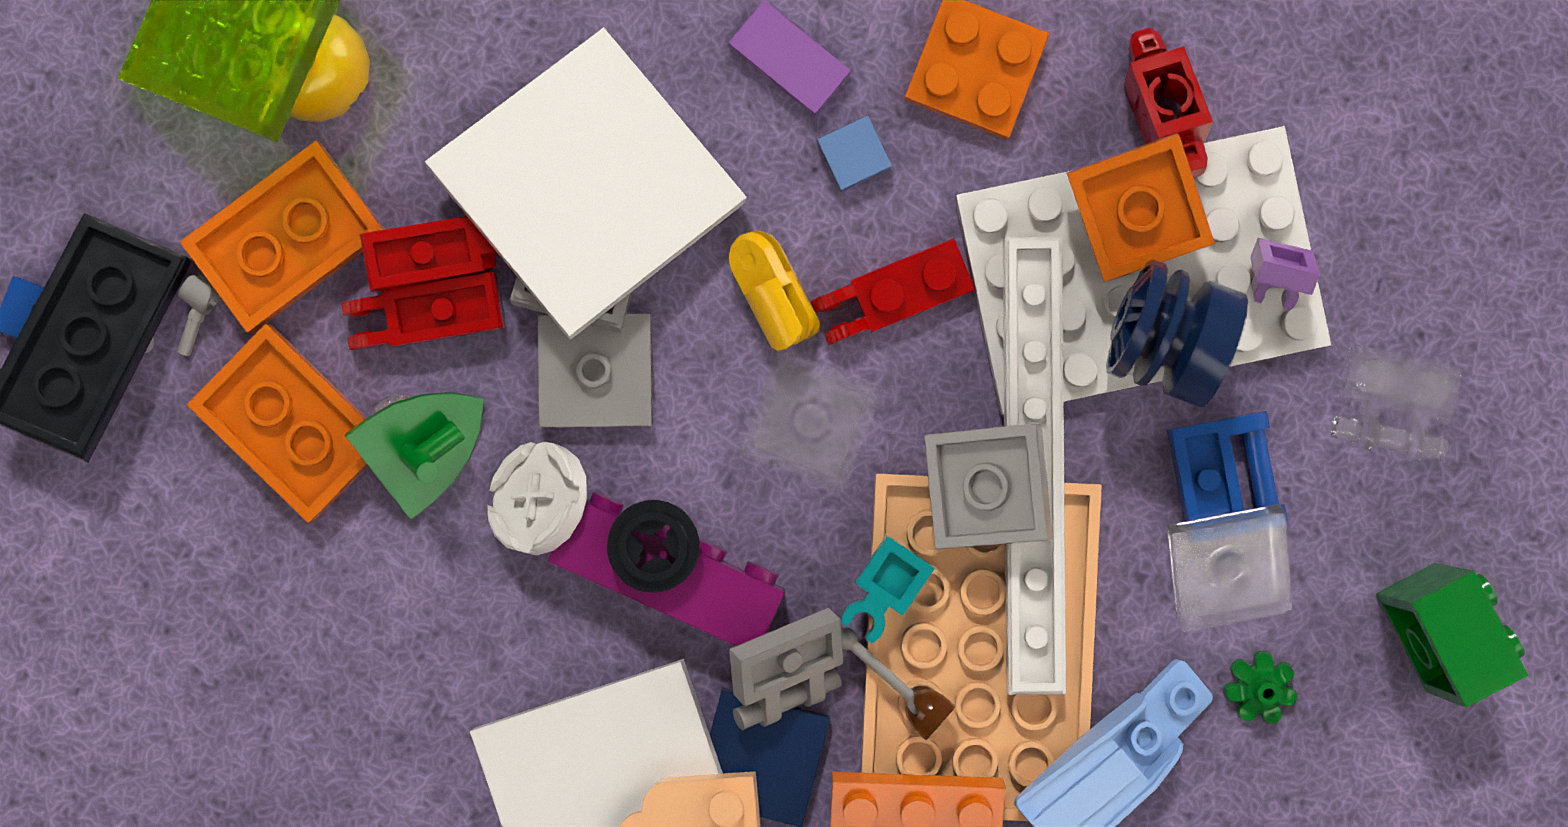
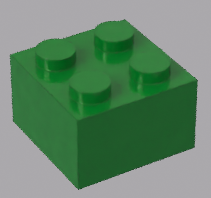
(1454, 633)

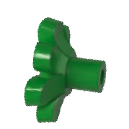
(1254, 681)

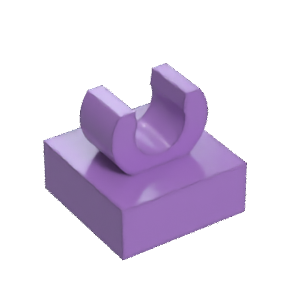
(1285, 268)

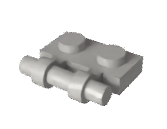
(786, 668)

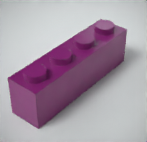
(713, 598)

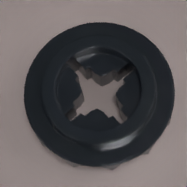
(625, 548)

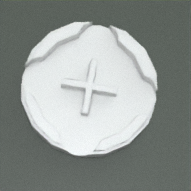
(537, 498)

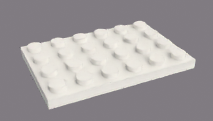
(1245, 197)

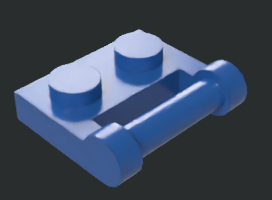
(1208, 470)

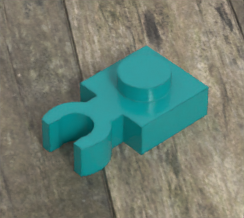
(891, 580)

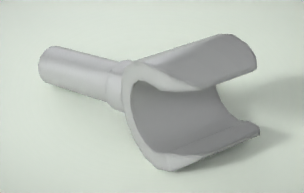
(202, 298)

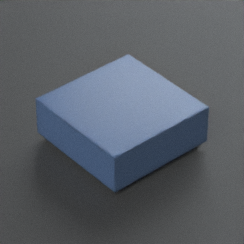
(854, 153)

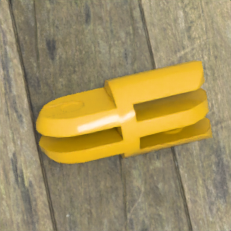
(772, 290)

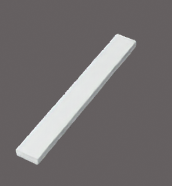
(1036, 396)

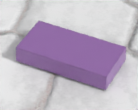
(789, 58)

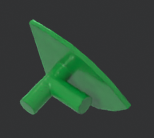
(419, 445)

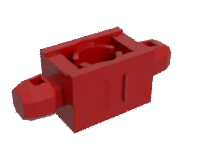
(1156, 68)

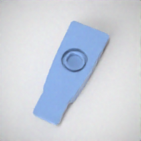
(1119, 757)

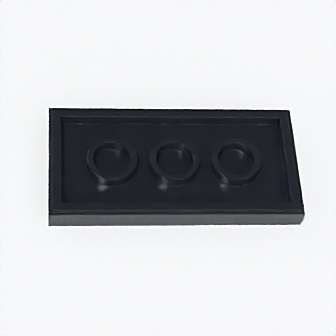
(87, 336)

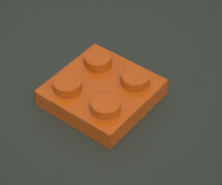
(976, 67)
(1140, 207)

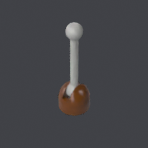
(924, 708)

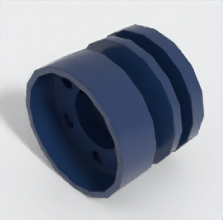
(1188, 338)

